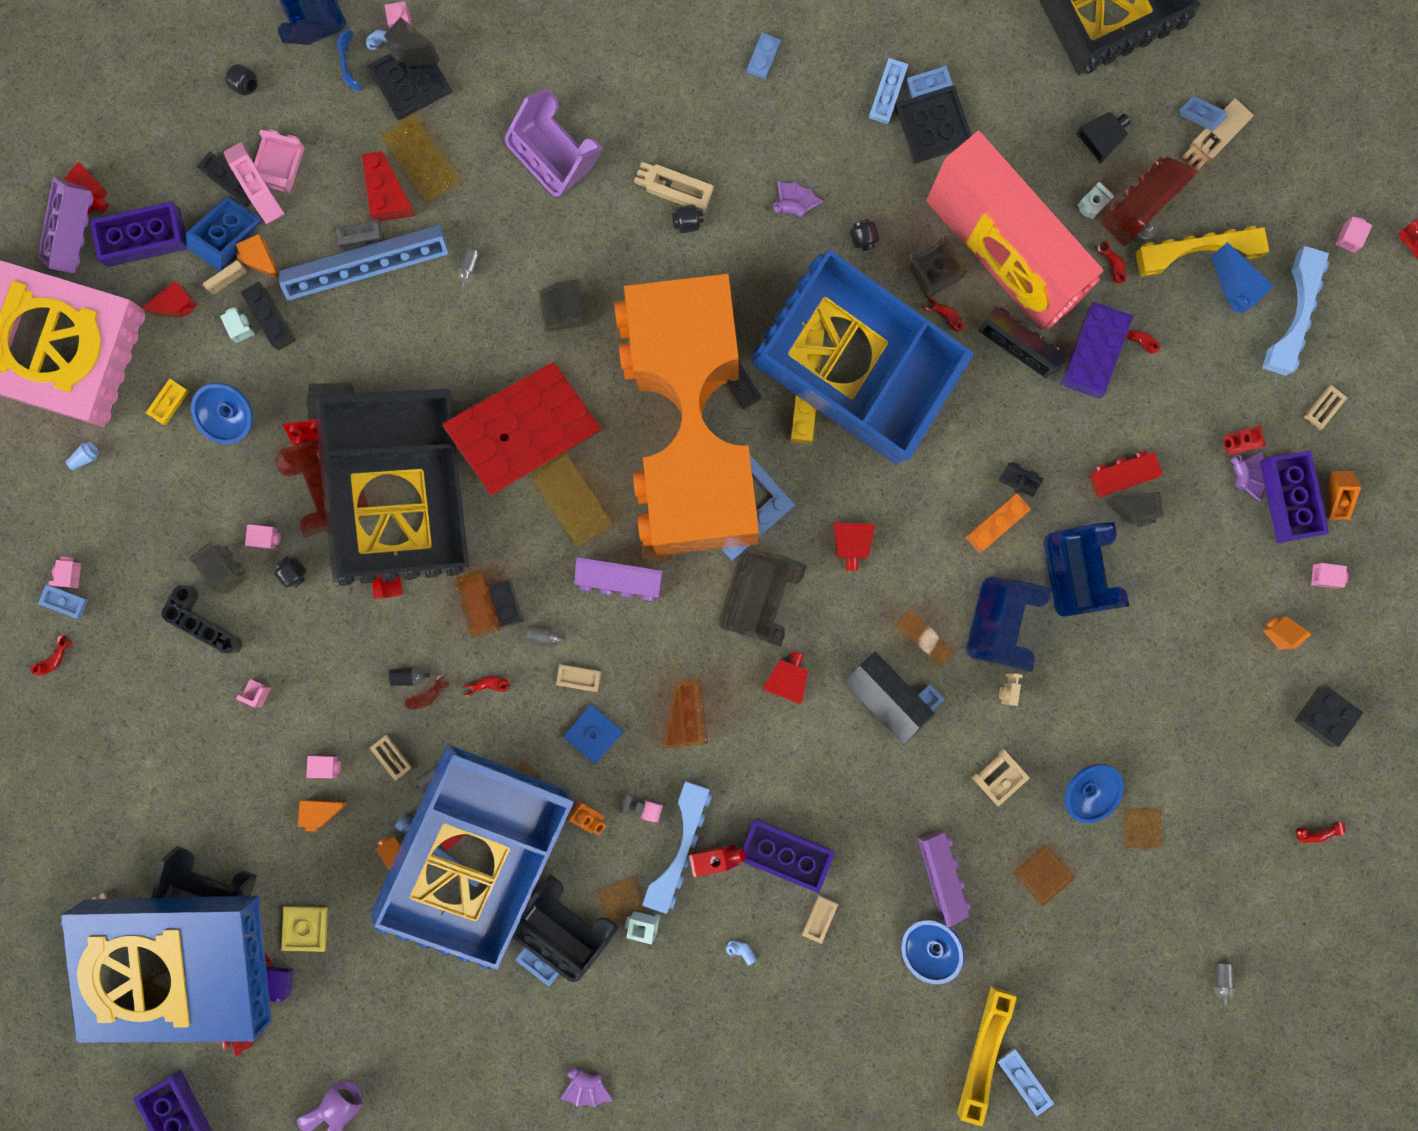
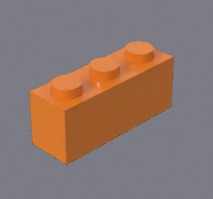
(998, 523)

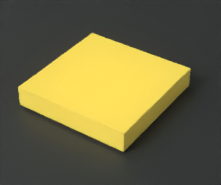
(304, 928)

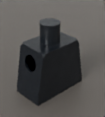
(1104, 134)

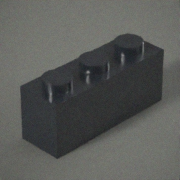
(268, 316)

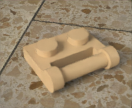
(1005, 783)

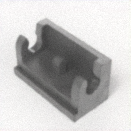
(359, 235)

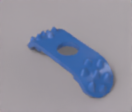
(343, 42)

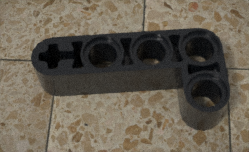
(203, 625)

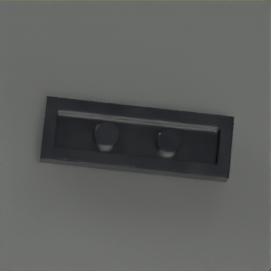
(224, 177)
(744, 389)

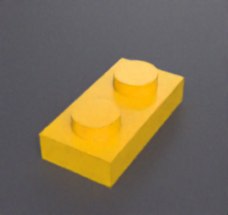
(167, 402)

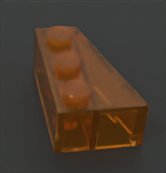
(477, 604)
(687, 716)

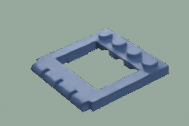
(770, 511)

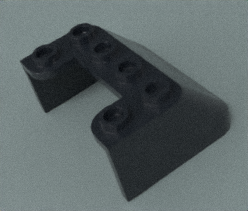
(177, 879)
(559, 934)

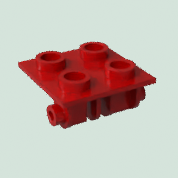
(301, 431)

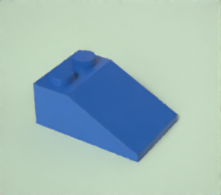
(219, 231)
(1239, 279)

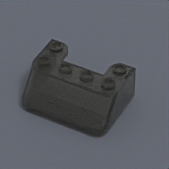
(757, 593)

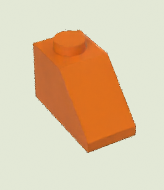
(257, 256)
(1342, 494)
(1285, 632)
(318, 813)
(387, 850)

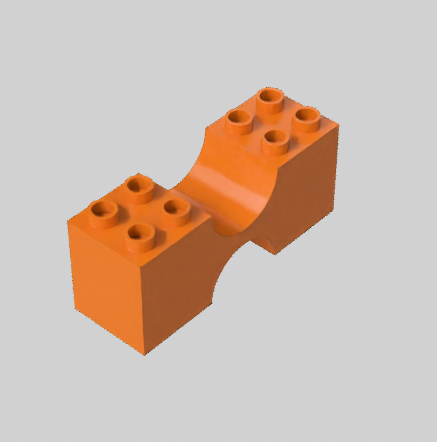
(686, 350)

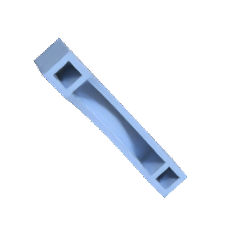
(1307, 272)
(661, 890)

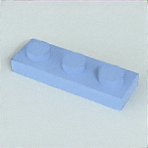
(888, 91)
(1025, 1081)

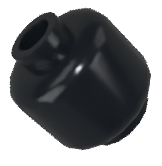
(241, 80)
(687, 218)
(864, 234)
(290, 572)

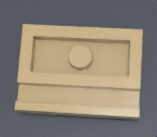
(1010, 692)

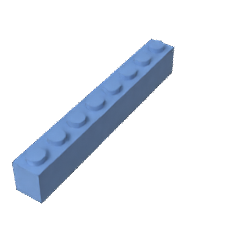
(363, 262)

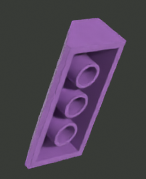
(64, 225)
(618, 578)
(943, 877)

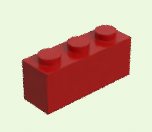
(1125, 473)

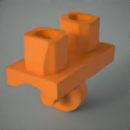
(587, 818)

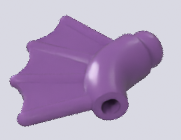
(795, 199)
(1249, 474)
(585, 1089)

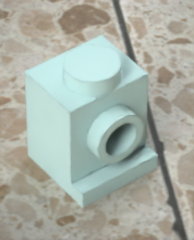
(1100, 195)
(237, 325)
(642, 927)

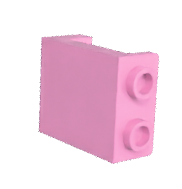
(278, 159)

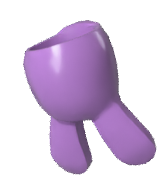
(333, 1108)

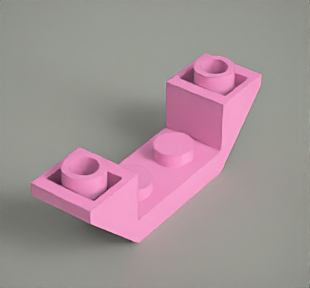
(252, 183)

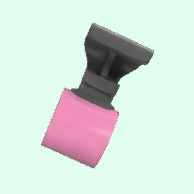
(648, 809)

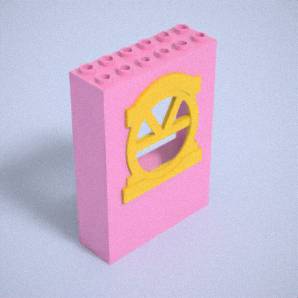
(106, 334)

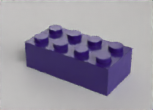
(139, 234)
(1096, 350)
(1294, 496)
(787, 855)
(171, 1106)

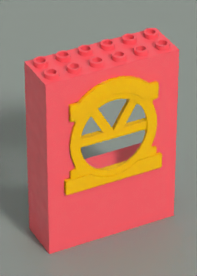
(1012, 232)

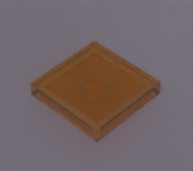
(1044, 875)

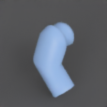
(375, 39)
(743, 949)

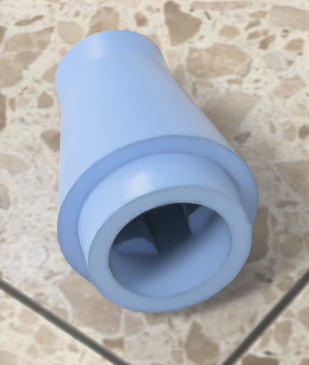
(83, 455)

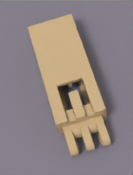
(1236, 119)
(683, 189)

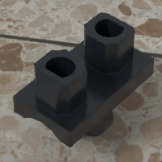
(1021, 479)

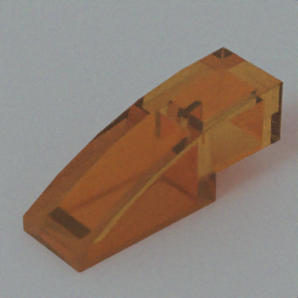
(924, 638)

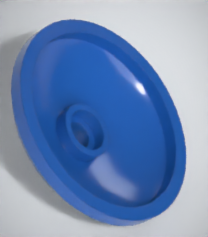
(214, 419)
(1094, 793)
(925, 959)

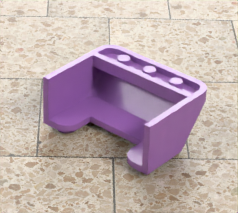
(547, 147)

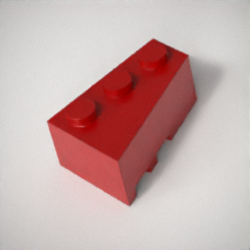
(384, 191)

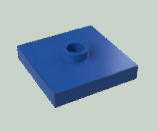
(593, 734)

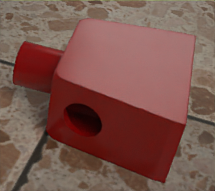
(84, 177)
(853, 542)
(788, 679)
(716, 859)

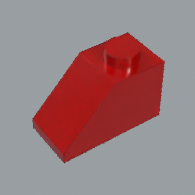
(171, 302)

